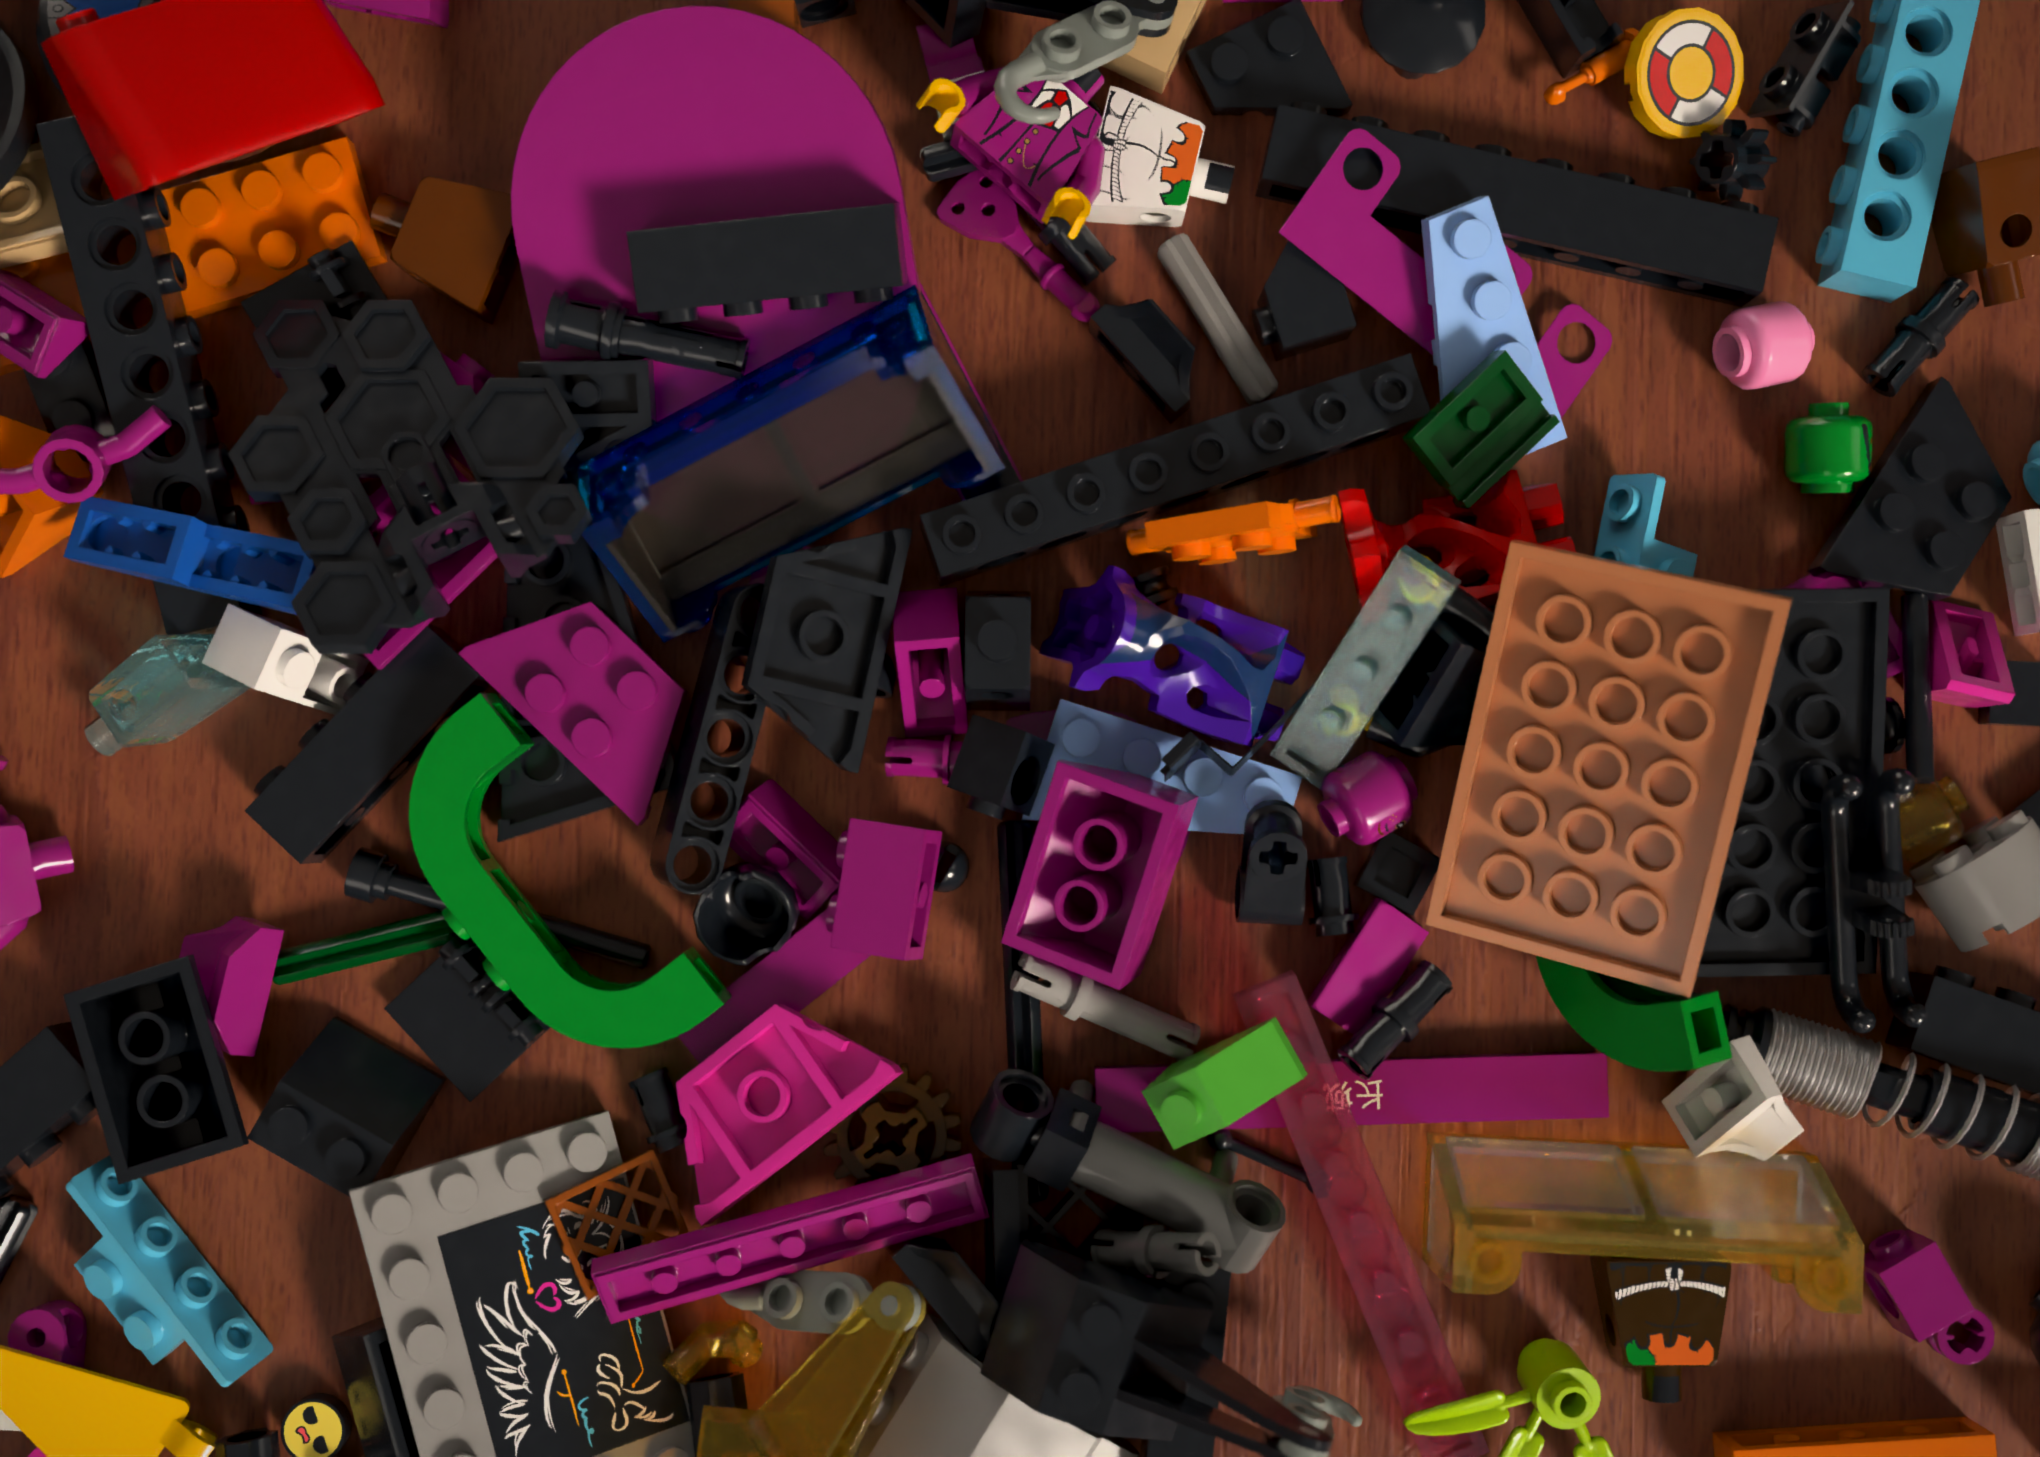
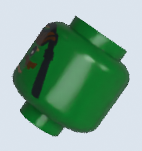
(1828, 449)

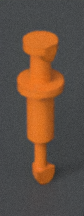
(1594, 69)

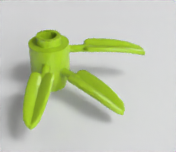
(1552, 1380)

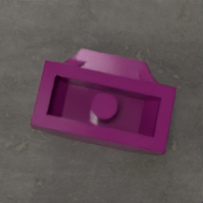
(237, 976)

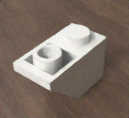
(281, 660)

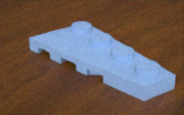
(1126, 746)

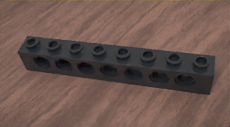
(128, 353)
(1173, 469)

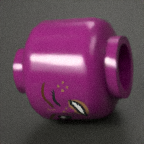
(1367, 798)

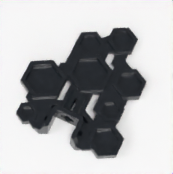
(393, 427)

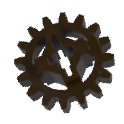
(924, 1109)

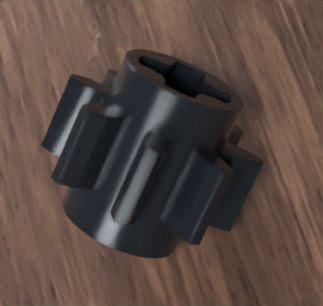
(1715, 158)

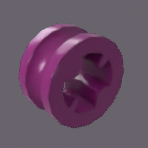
(1974, 1349)

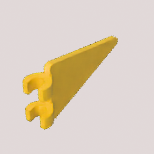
(94, 1414)

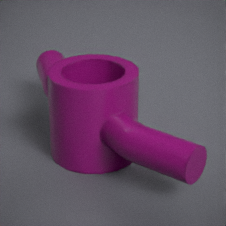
(100, 451)

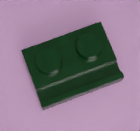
(1481, 429)

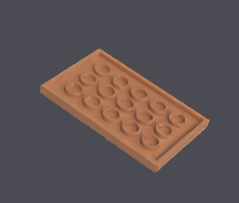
(1606, 763)

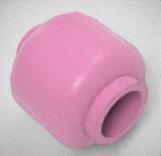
(1763, 345)

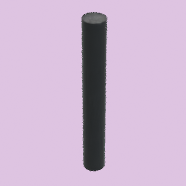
(1917, 687)

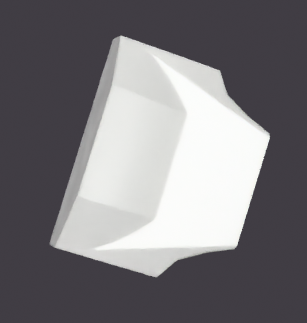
(1733, 1106)

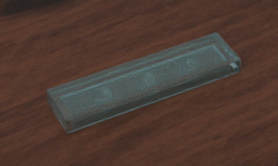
(1365, 665)

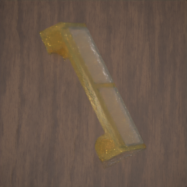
(1634, 1200)

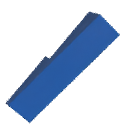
(189, 553)

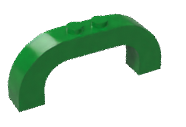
(504, 925)
(1637, 1021)

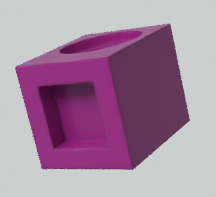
(1914, 1284)

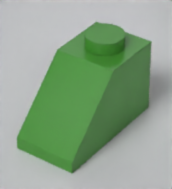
(1223, 1082)

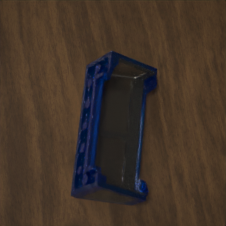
(784, 460)

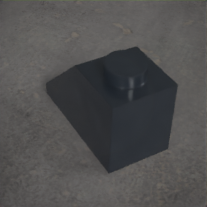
(1301, 307)

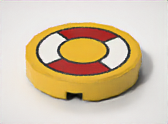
(1684, 73)

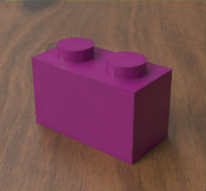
(883, 889)

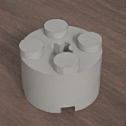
(1985, 882)

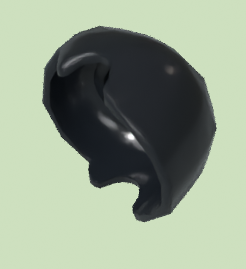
(746, 913)

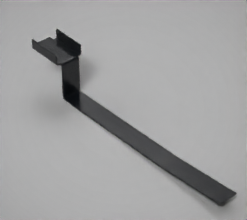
(1190, 744)

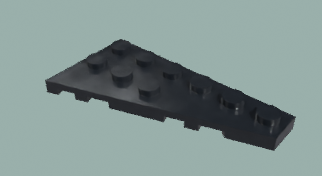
(542, 784)

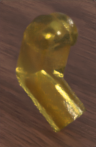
(714, 1340)

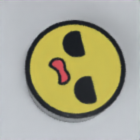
(316, 1426)

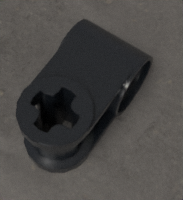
(1272, 866)

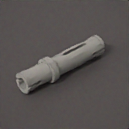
(1103, 1006)

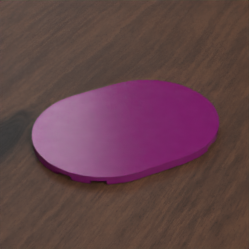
(688, 126)

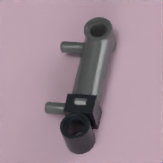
(1074, 1146)

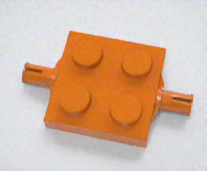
(1219, 533)

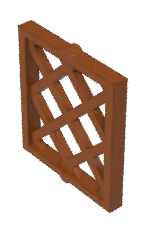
(572, 1247)

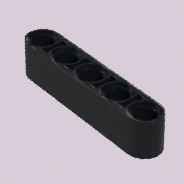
(698, 763)

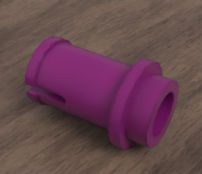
(923, 758)

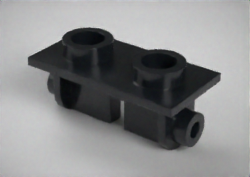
(1820, 44)

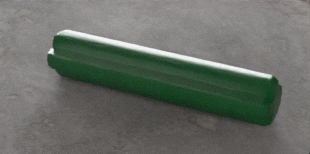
(362, 947)

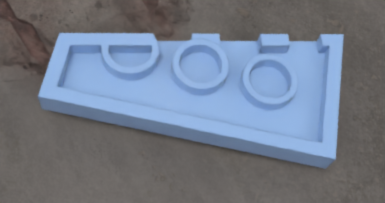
(1478, 302)

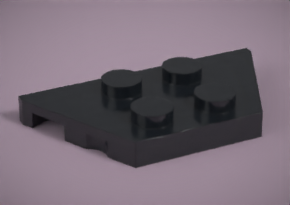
(1920, 506)
(826, 638)

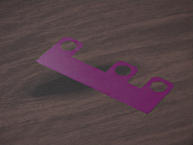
(1340, 235)

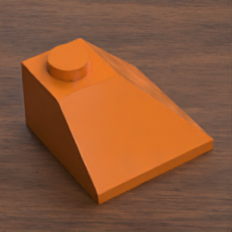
(33, 520)

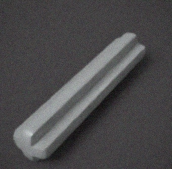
(1217, 319)

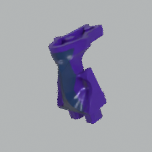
(1118, 631)

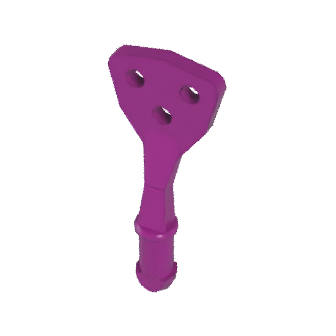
(1005, 229)

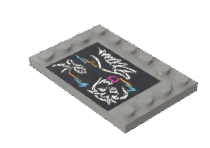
(492, 1319)

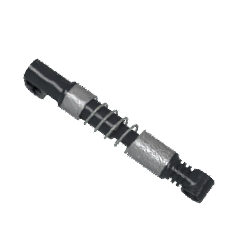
(1846, 1075)

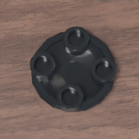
(1423, 34)

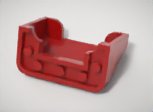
(203, 82)

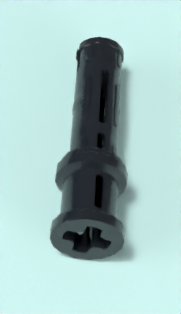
(617, 332)

